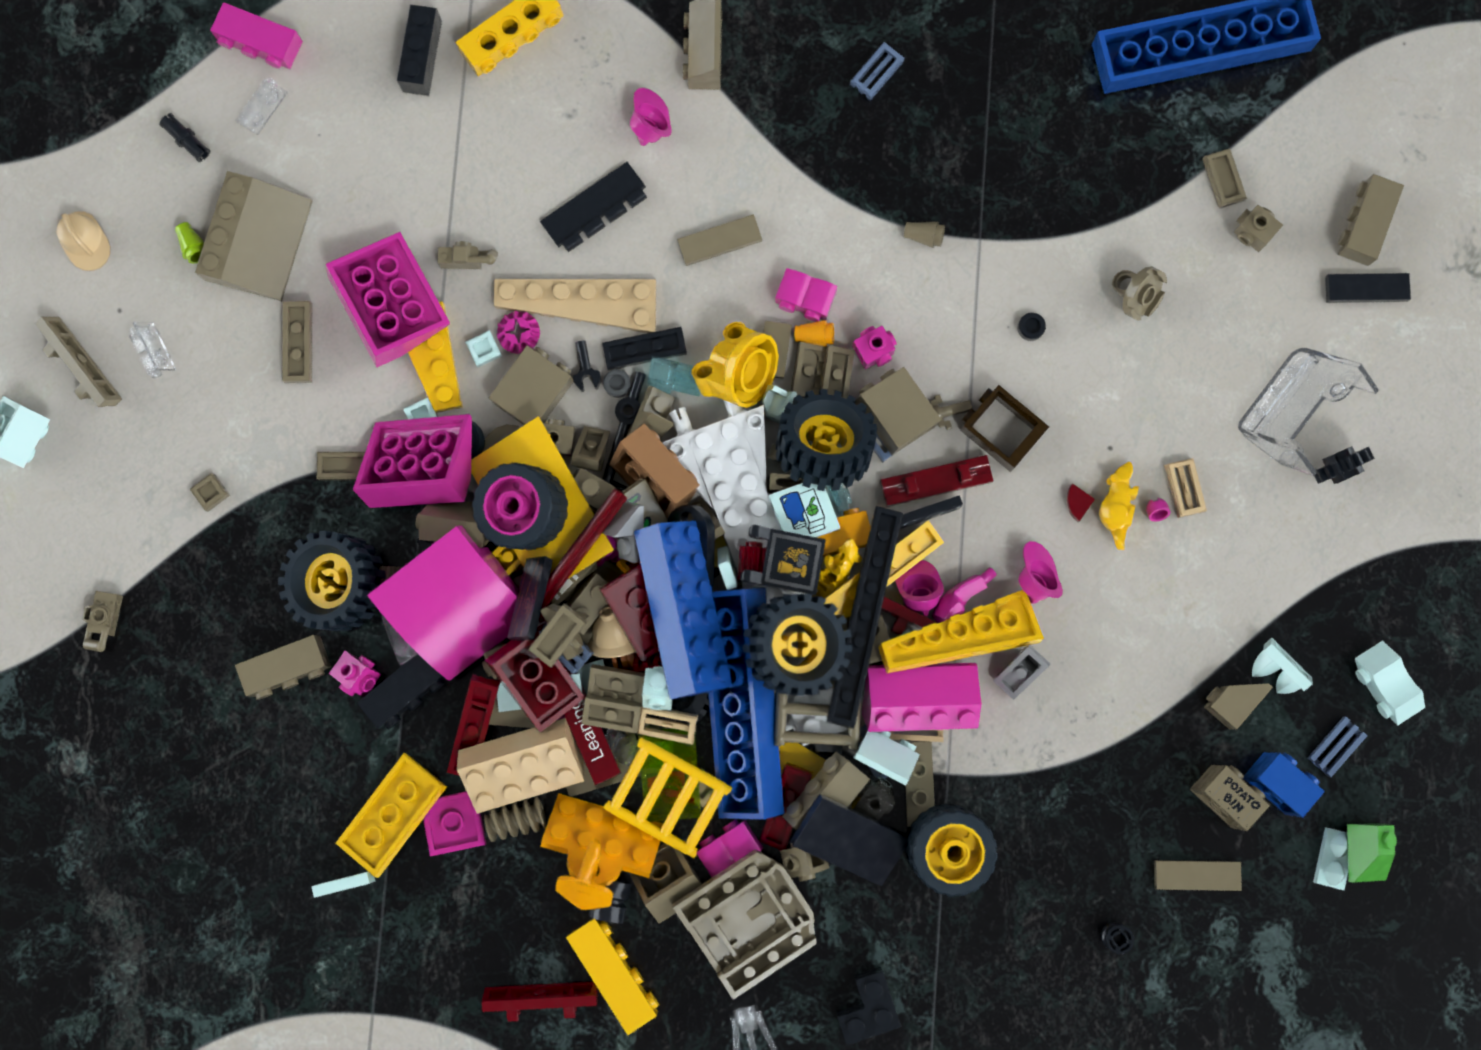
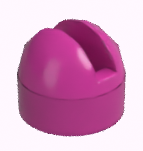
(1157, 510)

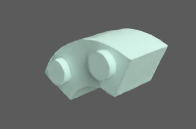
(1389, 683)

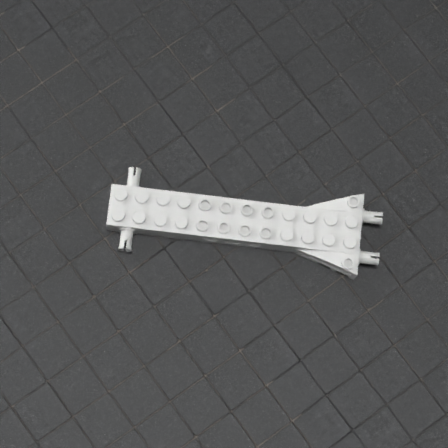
(732, 480)

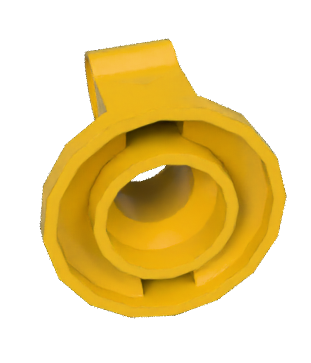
(738, 366)

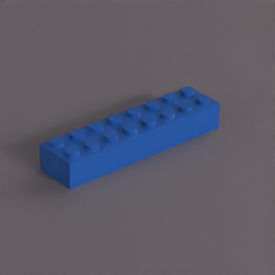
(1203, 42)
(744, 719)

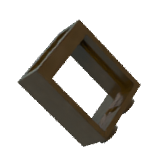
(1019, 410)

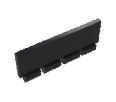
(597, 201)

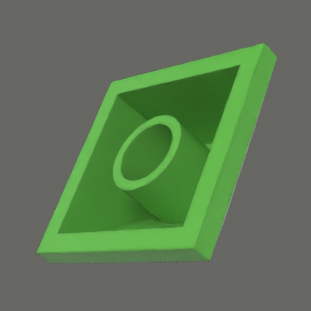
(1370, 851)

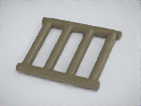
(784, 708)

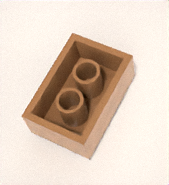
(647, 458)

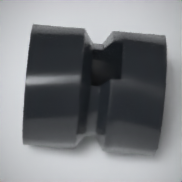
(617, 910)

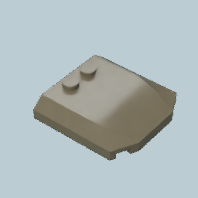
(748, 921)

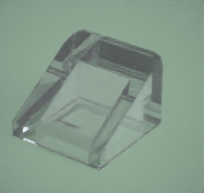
(622, 746)

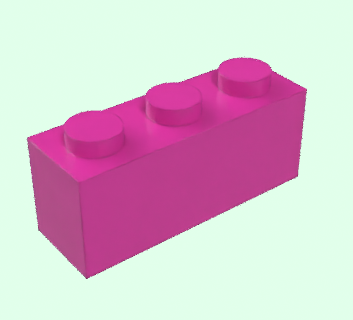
(256, 36)

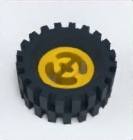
(825, 422)
(315, 597)
(822, 645)

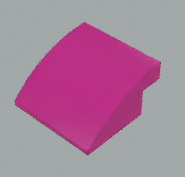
(450, 602)

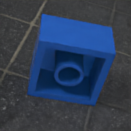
(1284, 783)

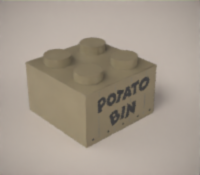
(1230, 796)

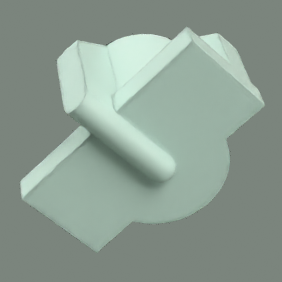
(775, 401)

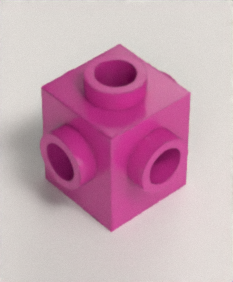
(868, 353)
(355, 674)

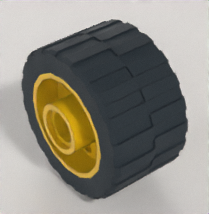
(966, 865)

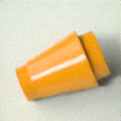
(815, 333)

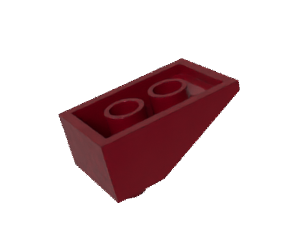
(539, 690)

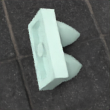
(1275, 658)
(1332, 860)

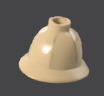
(608, 637)

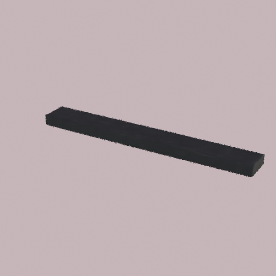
(865, 616)

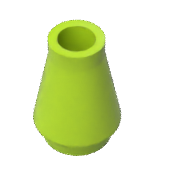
(189, 242)

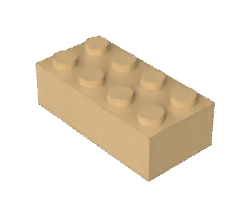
(520, 766)

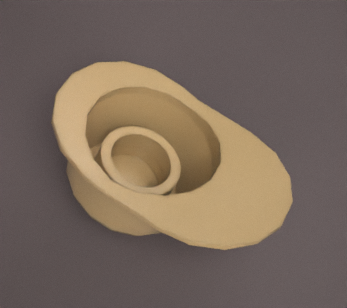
(83, 240)

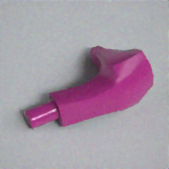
(956, 598)

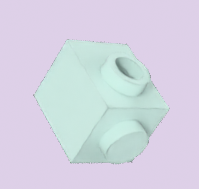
(655, 690)

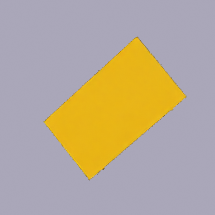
(536, 448)

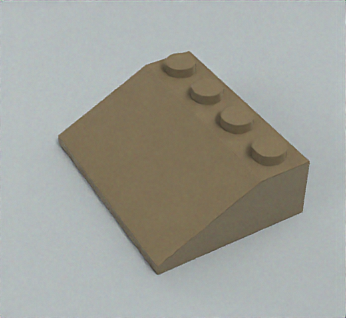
(253, 236)

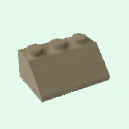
(703, 45)

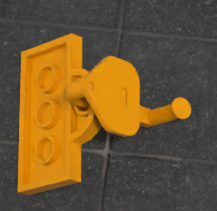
(595, 843)

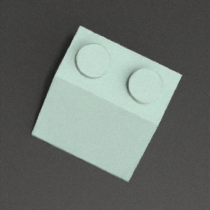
(20, 431)
(887, 756)

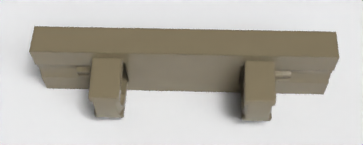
(64, 345)

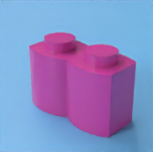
(805, 295)
(728, 848)

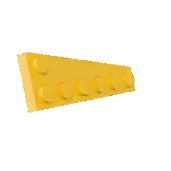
(983, 630)

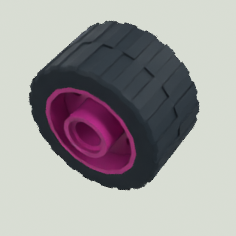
(520, 506)

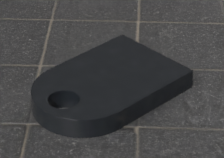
(706, 530)

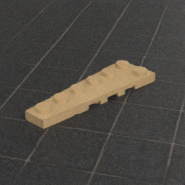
(599, 301)

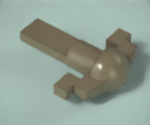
(949, 410)

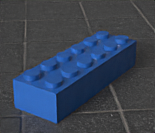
(682, 609)

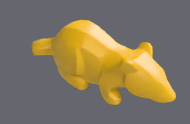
(1116, 510)
(837, 568)

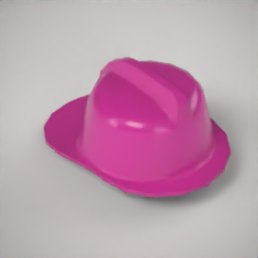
(650, 117)
(1039, 575)
(920, 587)

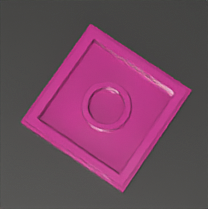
(453, 825)

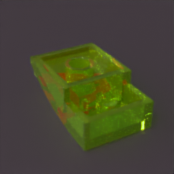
(675, 781)

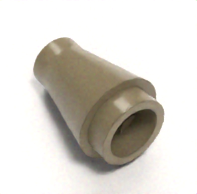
(926, 233)

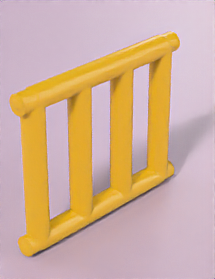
(695, 775)

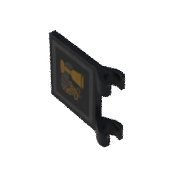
(789, 562)

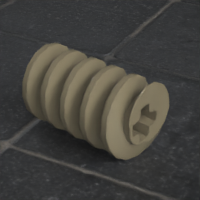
(515, 819)

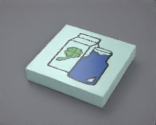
(804, 511)

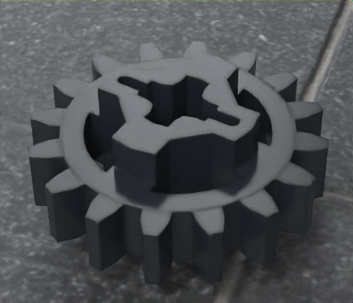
(1343, 465)

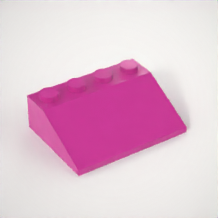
(387, 298)
(417, 462)

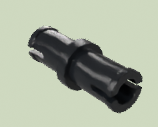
(184, 137)

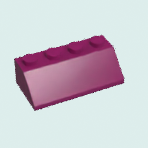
(922, 698)

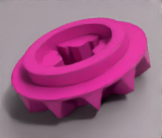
(528, 338)

